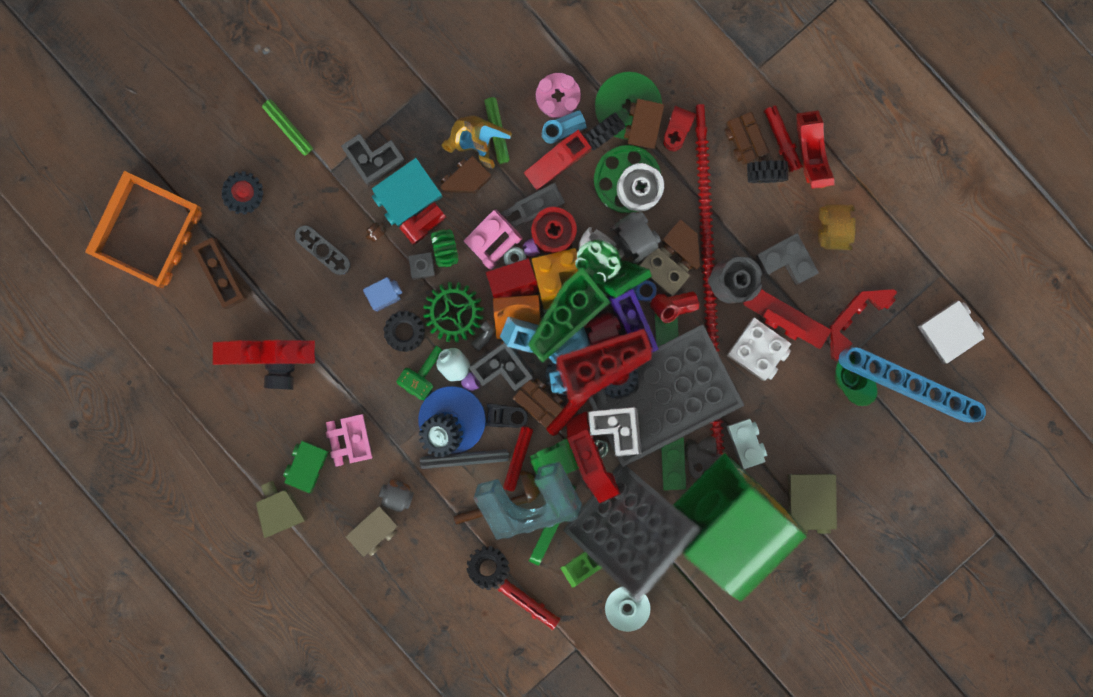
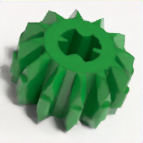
(444, 248)

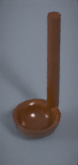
(531, 489)

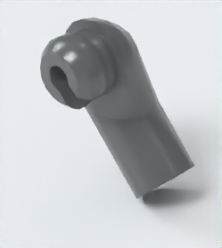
(485, 336)

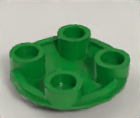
(598, 260)

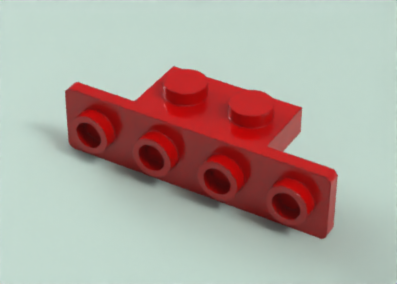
(793, 321)

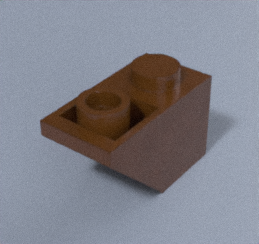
(467, 179)
(683, 243)

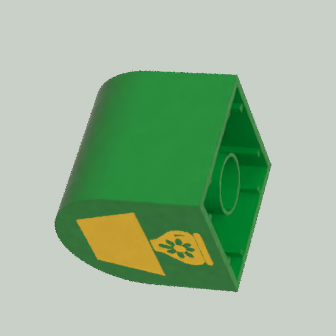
(740, 528)

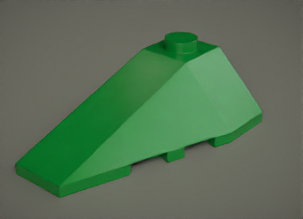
(571, 310)

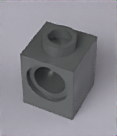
(422, 266)

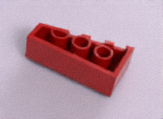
(601, 364)

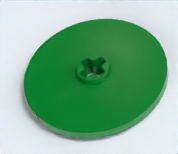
(620, 88)

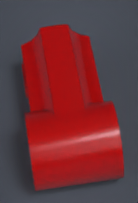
(418, 226)
(670, 307)

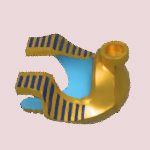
(475, 134)

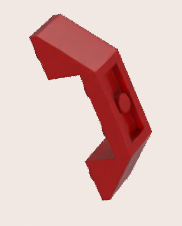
(877, 298)
(589, 460)

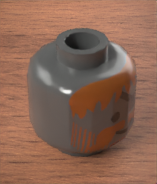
(396, 495)

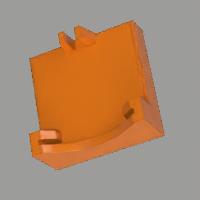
(521, 308)

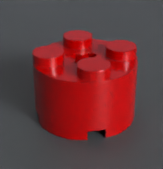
(560, 219)

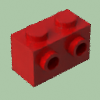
(513, 280)

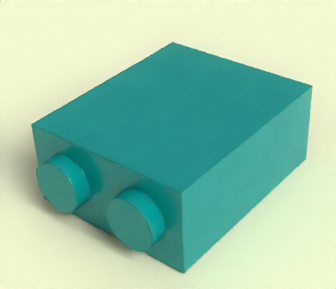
(406, 193)

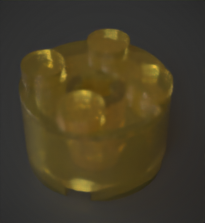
(837, 227)

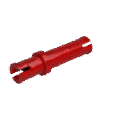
(782, 137)
(530, 605)

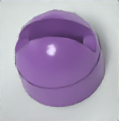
(530, 248)
(470, 382)

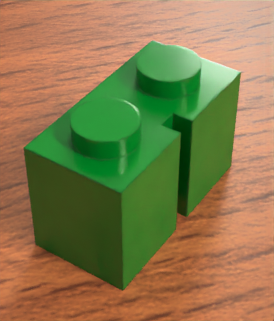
(306, 466)

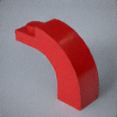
(812, 149)

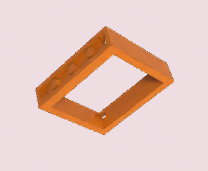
(111, 214)

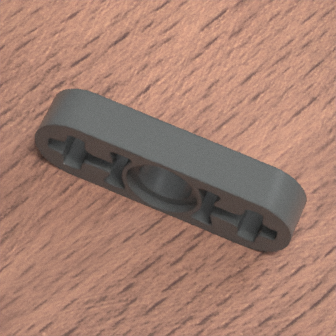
(305, 244)

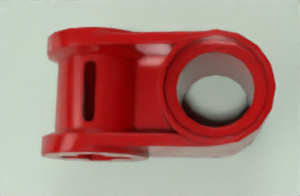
(679, 125)

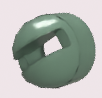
(603, 449)

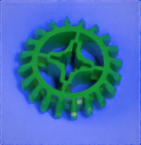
(445, 295)

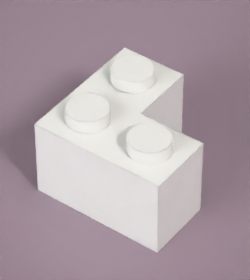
(622, 424)

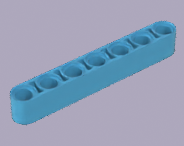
(922, 385)

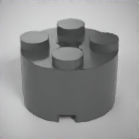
(635, 236)
(736, 280)

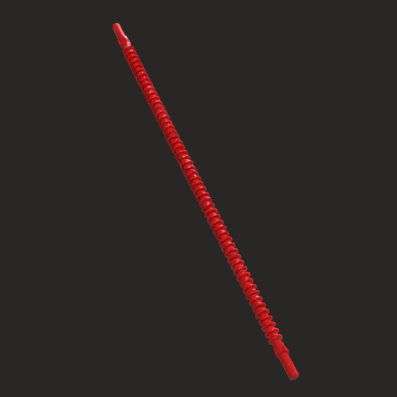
(701, 131)

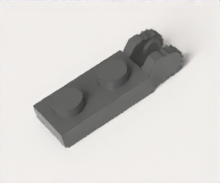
(533, 204)

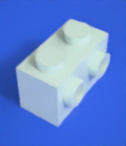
(746, 443)

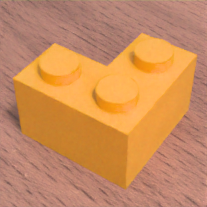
(552, 272)

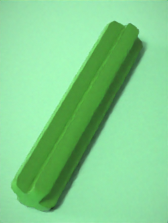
(494, 117)
(287, 127)

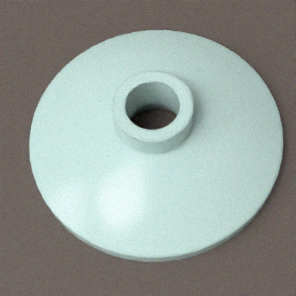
(624, 620)

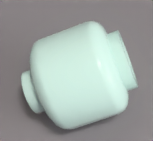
(453, 364)

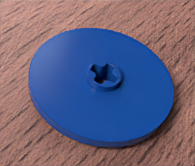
(460, 404)

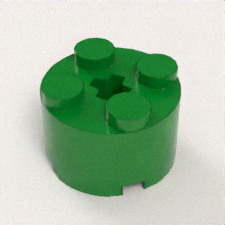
(558, 452)

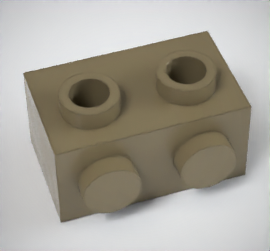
(665, 272)
(372, 531)

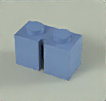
(383, 293)

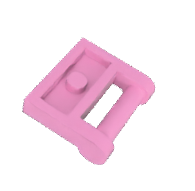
(487, 233)

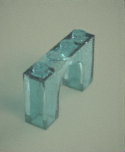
(509, 519)

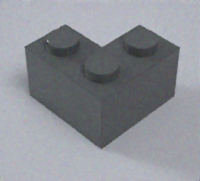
(373, 164)
(790, 254)
(504, 361)

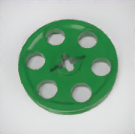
(602, 171)

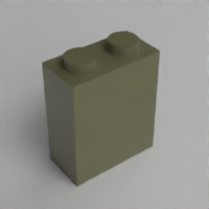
(813, 501)

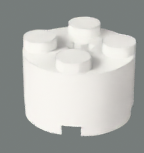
(646, 176)

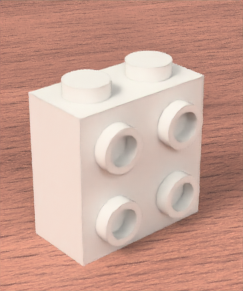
(951, 331)
(759, 350)

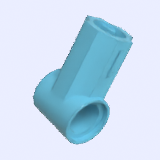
(565, 125)
(577, 341)

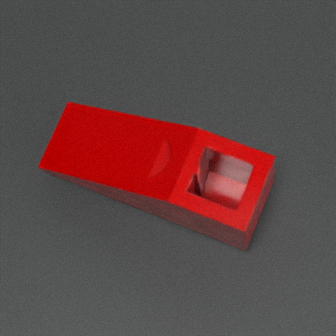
(558, 160)

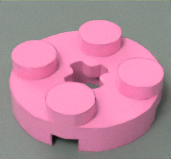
(566, 85)

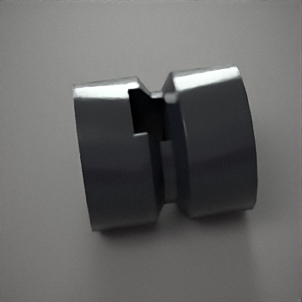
(279, 376)

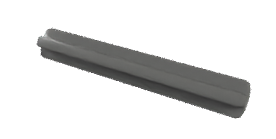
(465, 459)

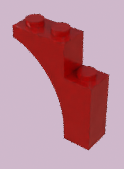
(264, 352)

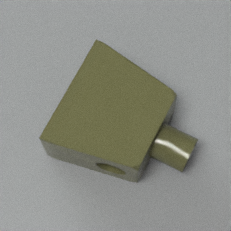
(278, 510)

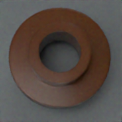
(375, 231)

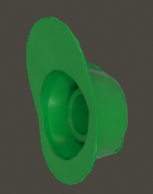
(855, 387)

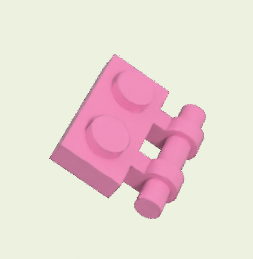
(355, 438)

